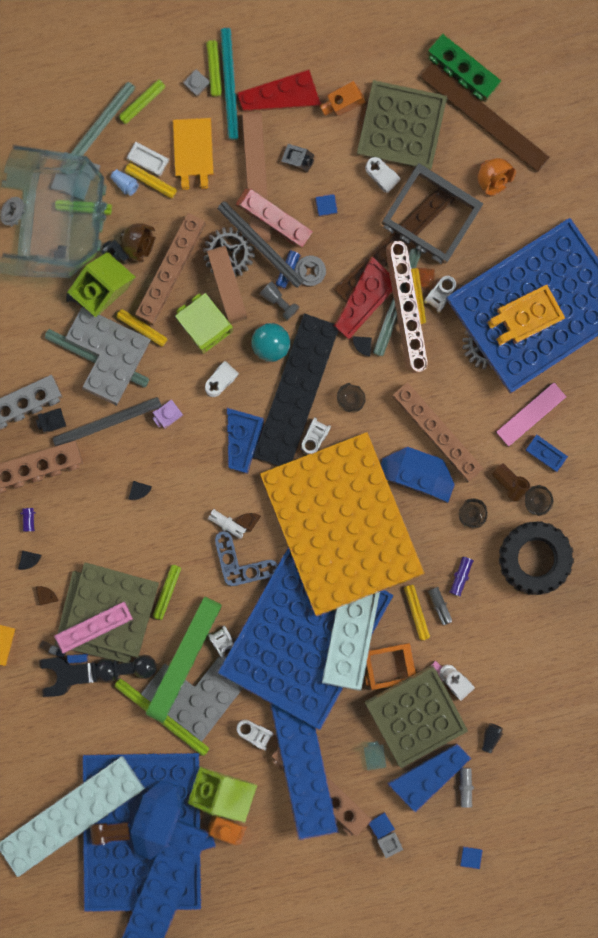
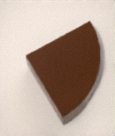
(248, 520)
(45, 595)

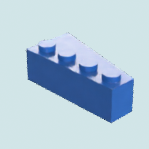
(428, 777)

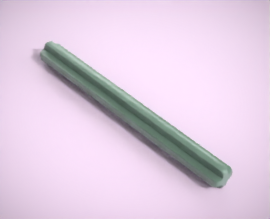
(104, 119)
(391, 316)
(60, 340)

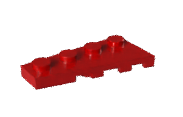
(287, 92)
(366, 297)

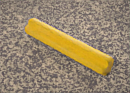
(150, 180)
(418, 292)
(141, 327)
(417, 612)

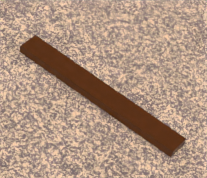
(485, 117)
(414, 223)

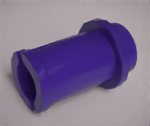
(28, 519)

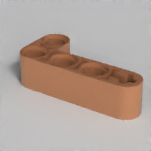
(227, 284)

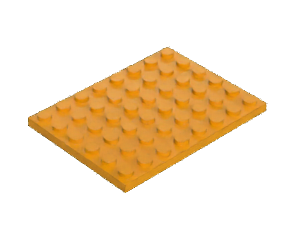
(342, 524)

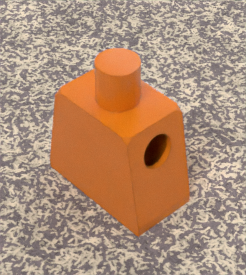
(351, 97)
(226, 829)

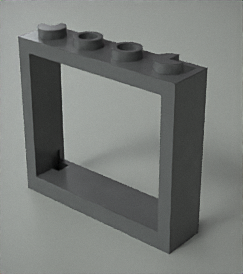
(421, 245)

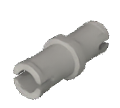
(466, 787)

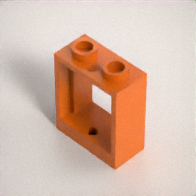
(370, 681)

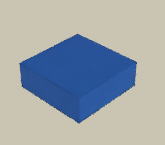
(326, 205)
(78, 658)
(381, 826)
(471, 857)

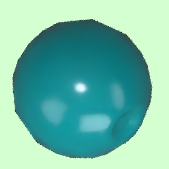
(270, 342)

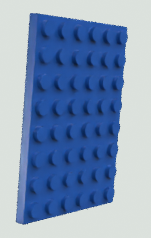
(571, 272)
(287, 648)
(114, 870)

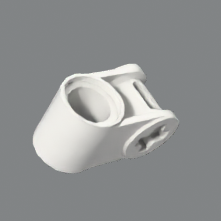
(384, 177)
(440, 294)
(222, 377)
(315, 435)
(223, 643)
(456, 681)
(255, 734)

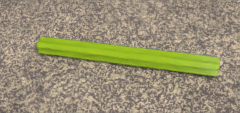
(169, 723)

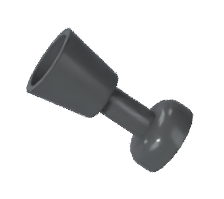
(274, 296)

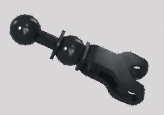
(103, 671)

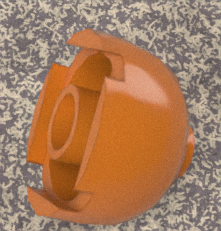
(495, 174)

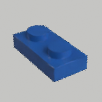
(546, 453)

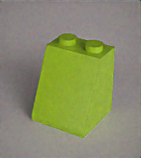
(101, 284)
(204, 322)
(222, 794)

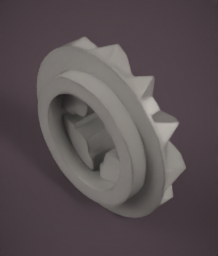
(8, 209)
(311, 261)

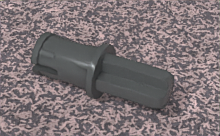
(440, 606)

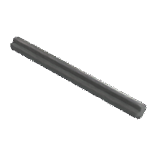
(260, 244)
(107, 422)

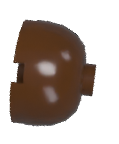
(137, 241)

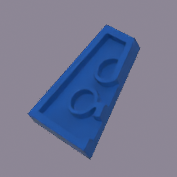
(243, 438)

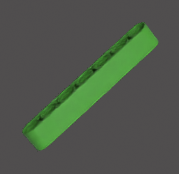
(183, 659)

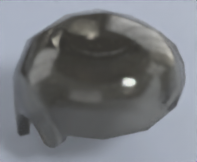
(350, 398)
(539, 500)
(473, 513)

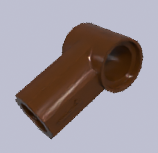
(515, 486)
(106, 833)

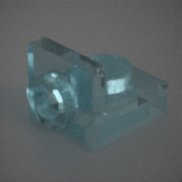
(374, 756)

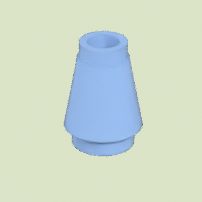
(126, 183)

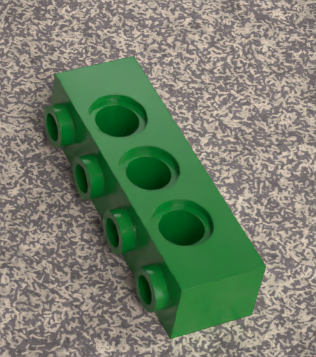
(446, 46)

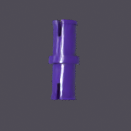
(461, 576)

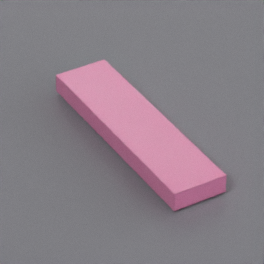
(531, 414)
(93, 627)

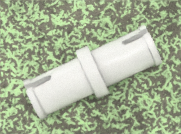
(227, 524)

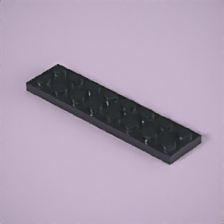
(296, 391)

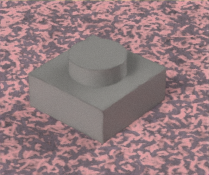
(196, 83)
(390, 845)

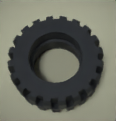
(562, 558)

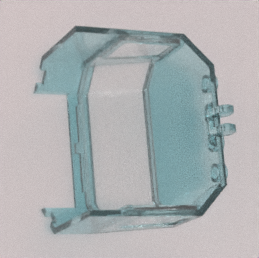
(61, 212)

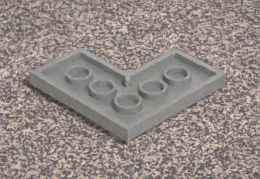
(117, 351)
(198, 706)

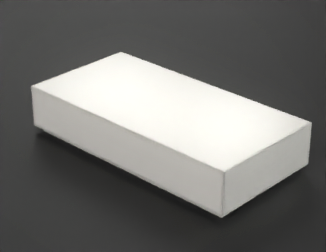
(147, 159)

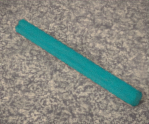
(229, 84)

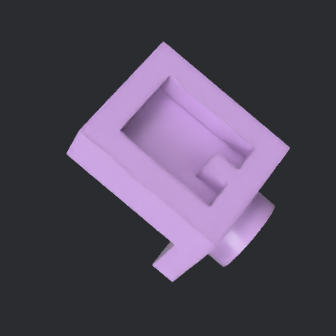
(167, 414)

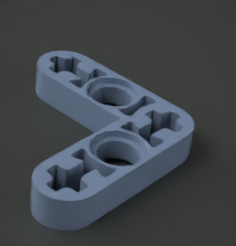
(234, 566)

